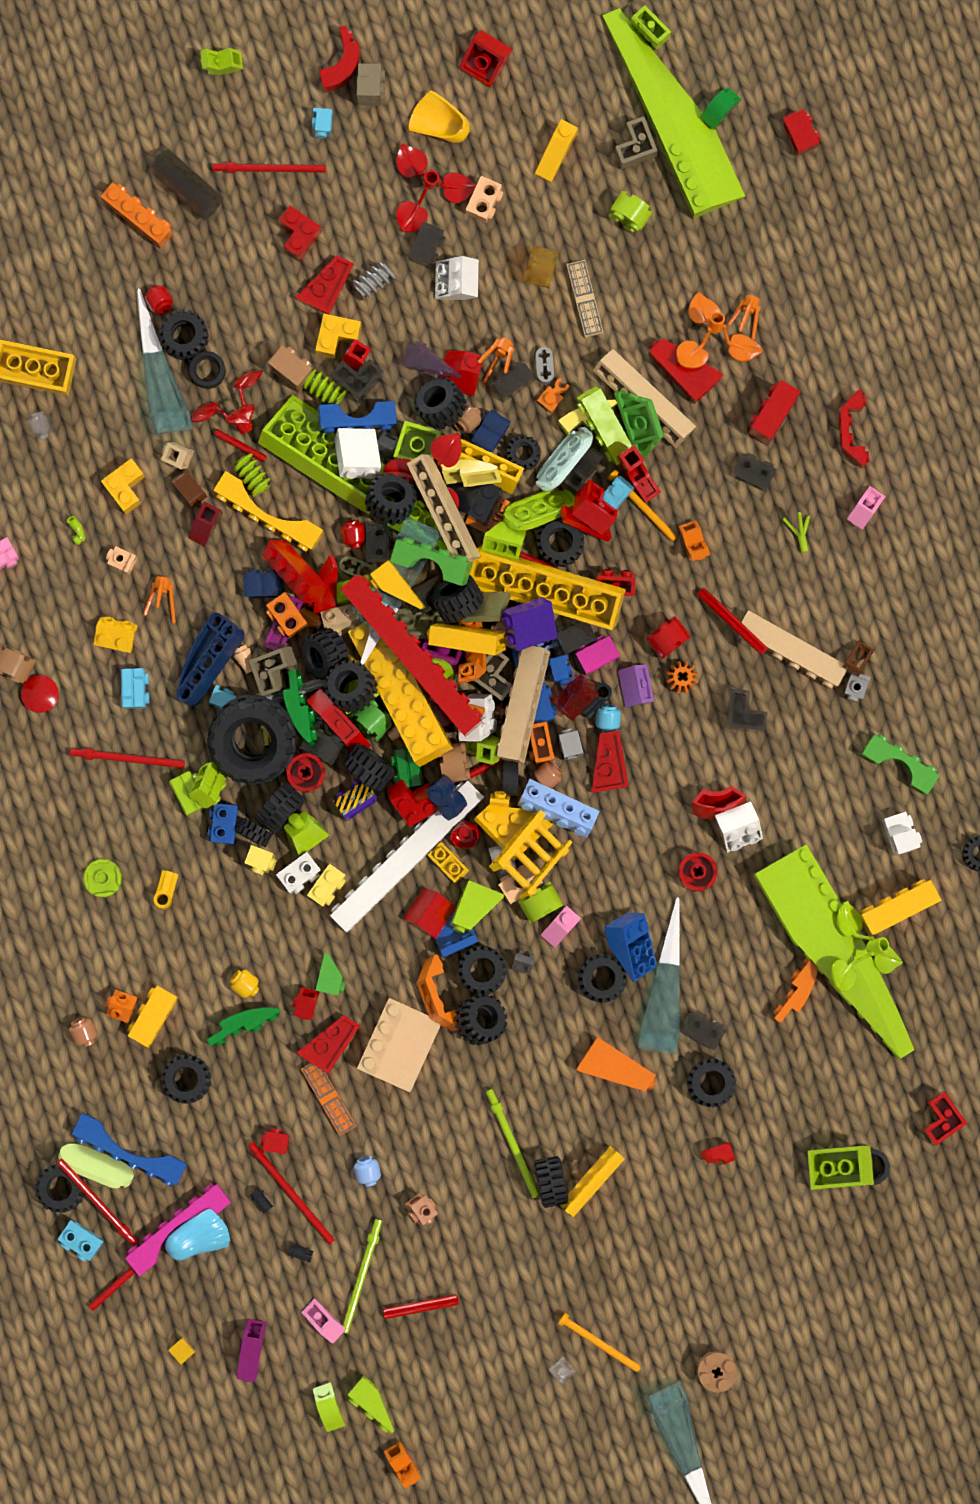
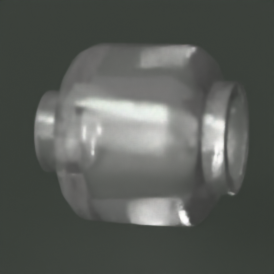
(40, 425)

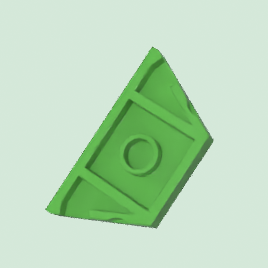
(640, 421)

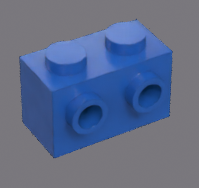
(223, 824)

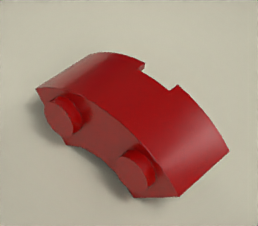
(711, 803)

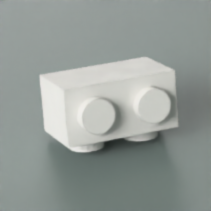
(299, 873)

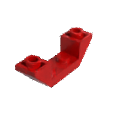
(856, 453)
(336, 720)

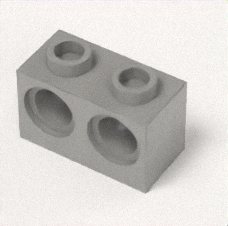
(570, 744)

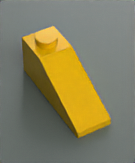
(556, 150)
(392, 582)

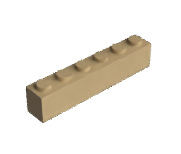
(622, 376)
(442, 507)
(795, 651)
(523, 704)

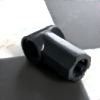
(597, 702)

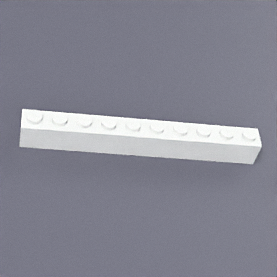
(401, 862)

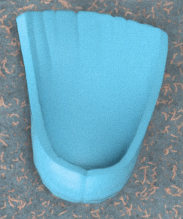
(198, 1236)

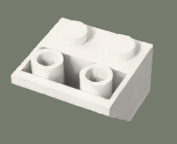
(456, 278)
(739, 827)

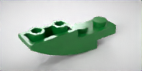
(301, 715)
(250, 1019)

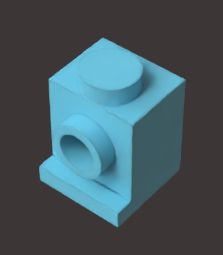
(322, 122)
(220, 697)

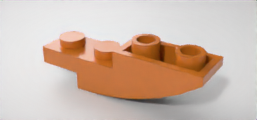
(803, 982)

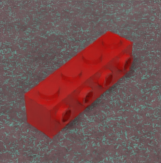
(294, 571)

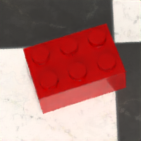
(773, 412)

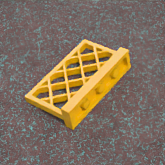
(592, 1181)

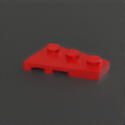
(327, 286)
(610, 763)
(330, 1044)

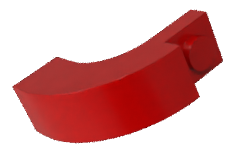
(341, 73)
(633, 467)

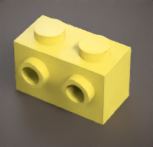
(260, 860)
(326, 885)

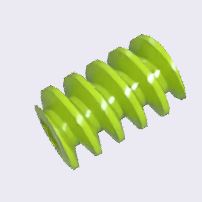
(324, 389)
(251, 475)

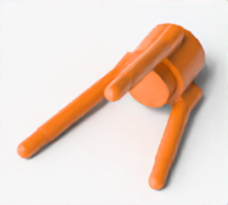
(749, 305)
(503, 347)
(161, 586)

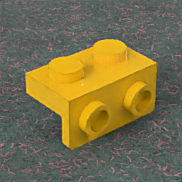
(115, 634)

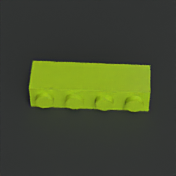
(604, 423)

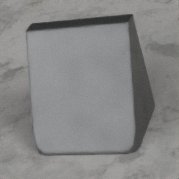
(387, 444)

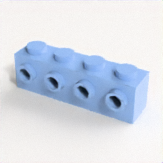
(558, 808)

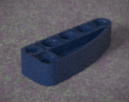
(207, 651)

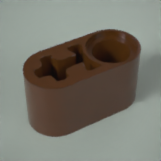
(188, 488)

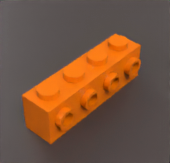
(135, 214)

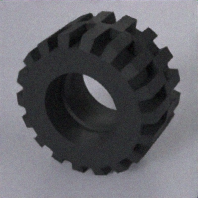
(184, 319)
(448, 410)
(394, 487)
(559, 558)
(457, 601)
(323, 651)
(341, 677)
(368, 767)
(279, 808)
(475, 954)
(595, 994)
(468, 1023)
(198, 1091)
(723, 1095)
(551, 1181)
(47, 1199)

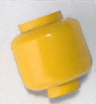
(244, 984)

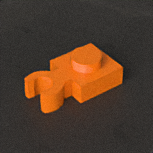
(551, 397)

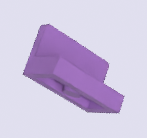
(636, 685)

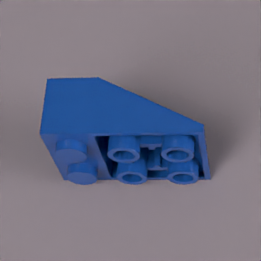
(632, 944)

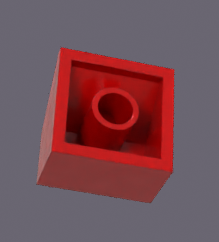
(485, 58)

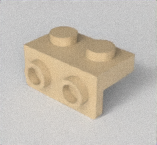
(340, 619)

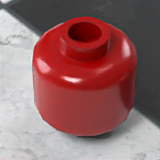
(159, 299)
(353, 533)

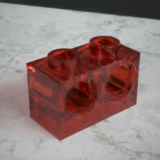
(576, 697)

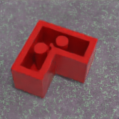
(303, 232)
(592, 509)
(411, 805)
(948, 1119)

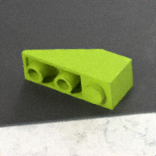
(370, 1399)

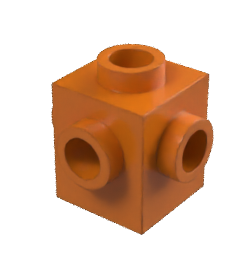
(121, 1006)

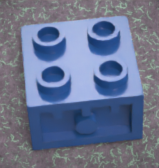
(453, 941)

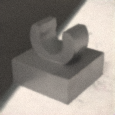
(523, 963)

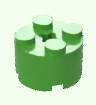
(372, 721)

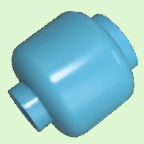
(608, 718)

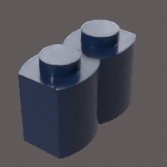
(491, 431)
(262, 584)
(446, 797)

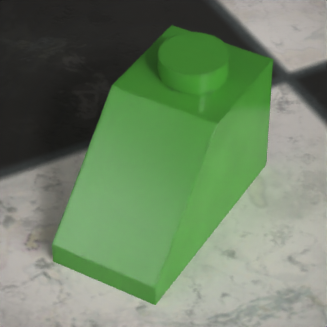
(330, 978)

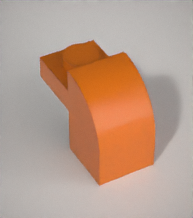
(693, 541)
(402, 1464)

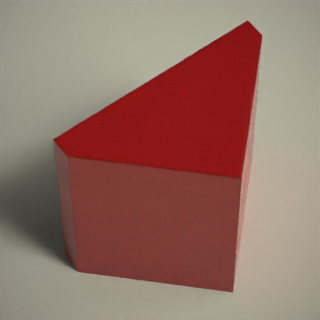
(430, 912)

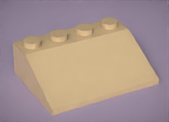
(399, 1045)

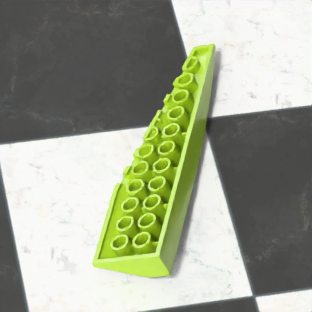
(685, 139)
(297, 440)
(809, 915)

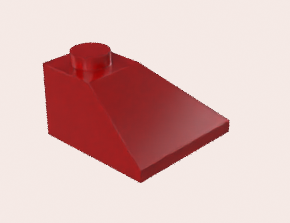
(466, 365)

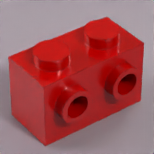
(801, 132)
(623, 579)

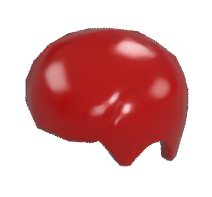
(464, 835)

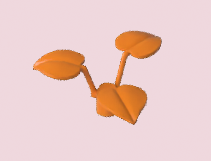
(704, 310)

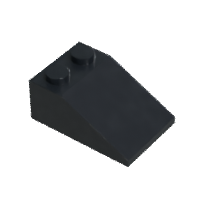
(477, 501)

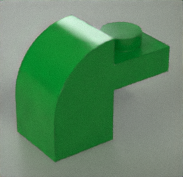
(720, 107)

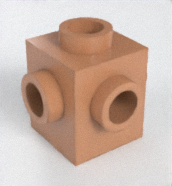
(421, 1209)

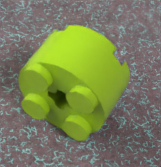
(630, 211)
(541, 903)

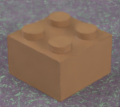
(290, 368)

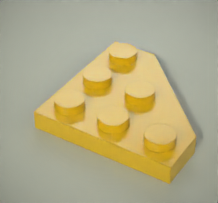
(504, 823)

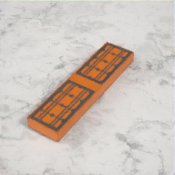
(329, 1099)

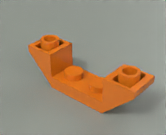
(475, 662)
(432, 967)

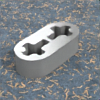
(549, 364)

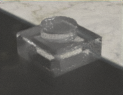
(562, 1370)

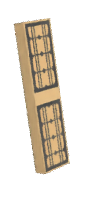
(584, 298)

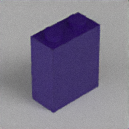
(529, 624)

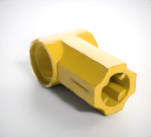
(166, 887)

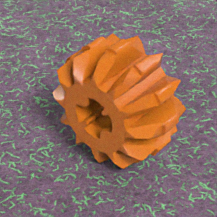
(682, 684)

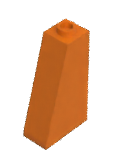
(612, 1065)

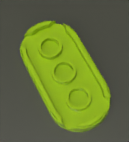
(537, 509)

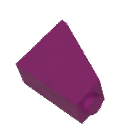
(251, 1350)

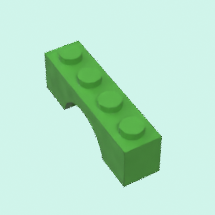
(454, 568)
(921, 776)

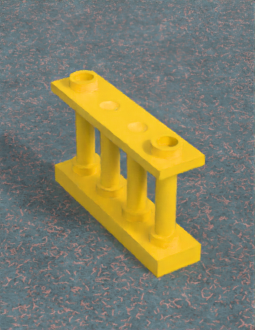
(514, 849)

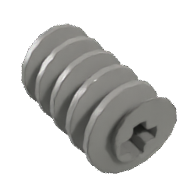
(373, 280)

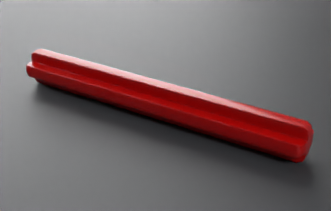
(732, 621)

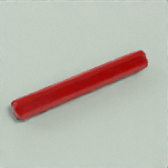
(421, 1306)

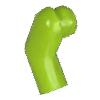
(78, 528)

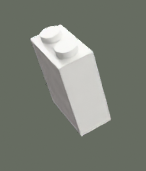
(357, 453)

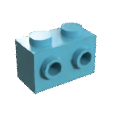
(80, 1240)

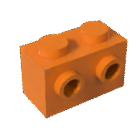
(541, 746)

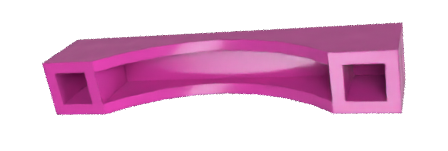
(146, 1255)

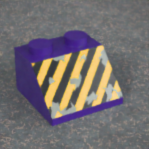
(355, 800)

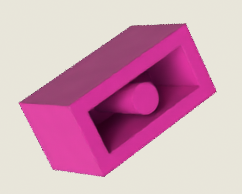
(597, 655)

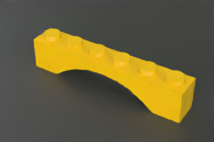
(301, 532)

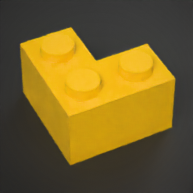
(334, 330)
(120, 484)

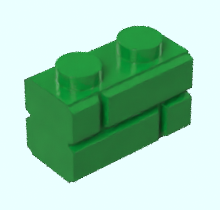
(406, 768)

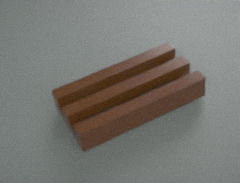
(853, 667)

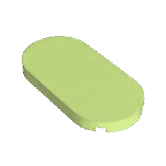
(96, 1166)

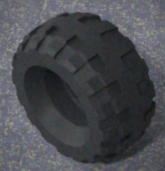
(243, 766)

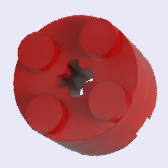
(668, 637)
(316, 769)
(708, 871)

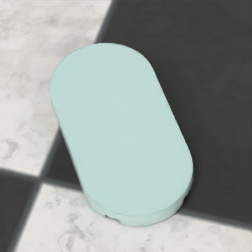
(564, 459)

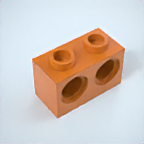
(290, 612)

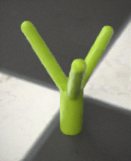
(802, 531)

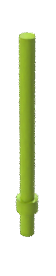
(497, 1109)
(372, 1239)

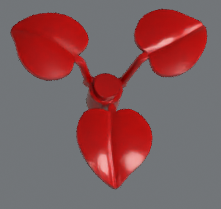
(412, 162)
(240, 417)
(444, 448)

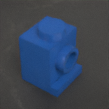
(560, 669)

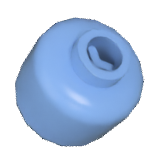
(367, 1171)

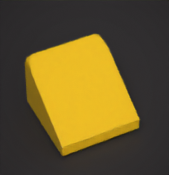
(181, 1350)

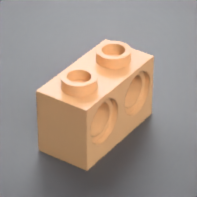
(480, 198)

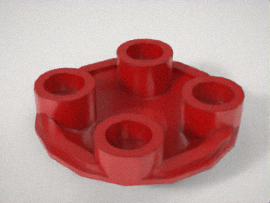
(40, 694)

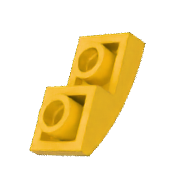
(499, 799)
(448, 863)

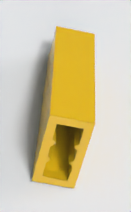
(467, 638)

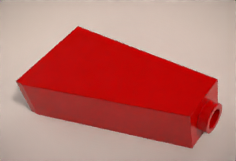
(692, 381)

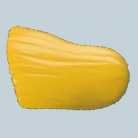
(439, 119)

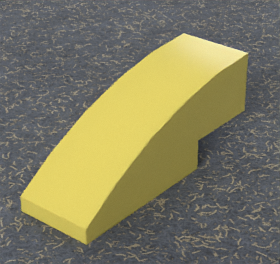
(576, 418)
(471, 473)

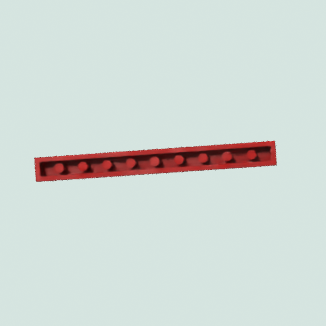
(411, 655)

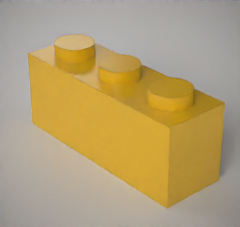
(152, 1016)

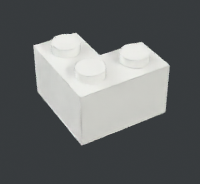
(489, 722)
(900, 834)

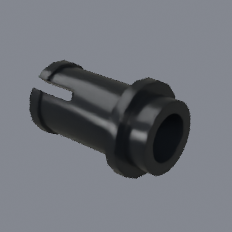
(261, 1200)
(298, 1252)

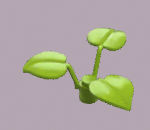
(884, 959)

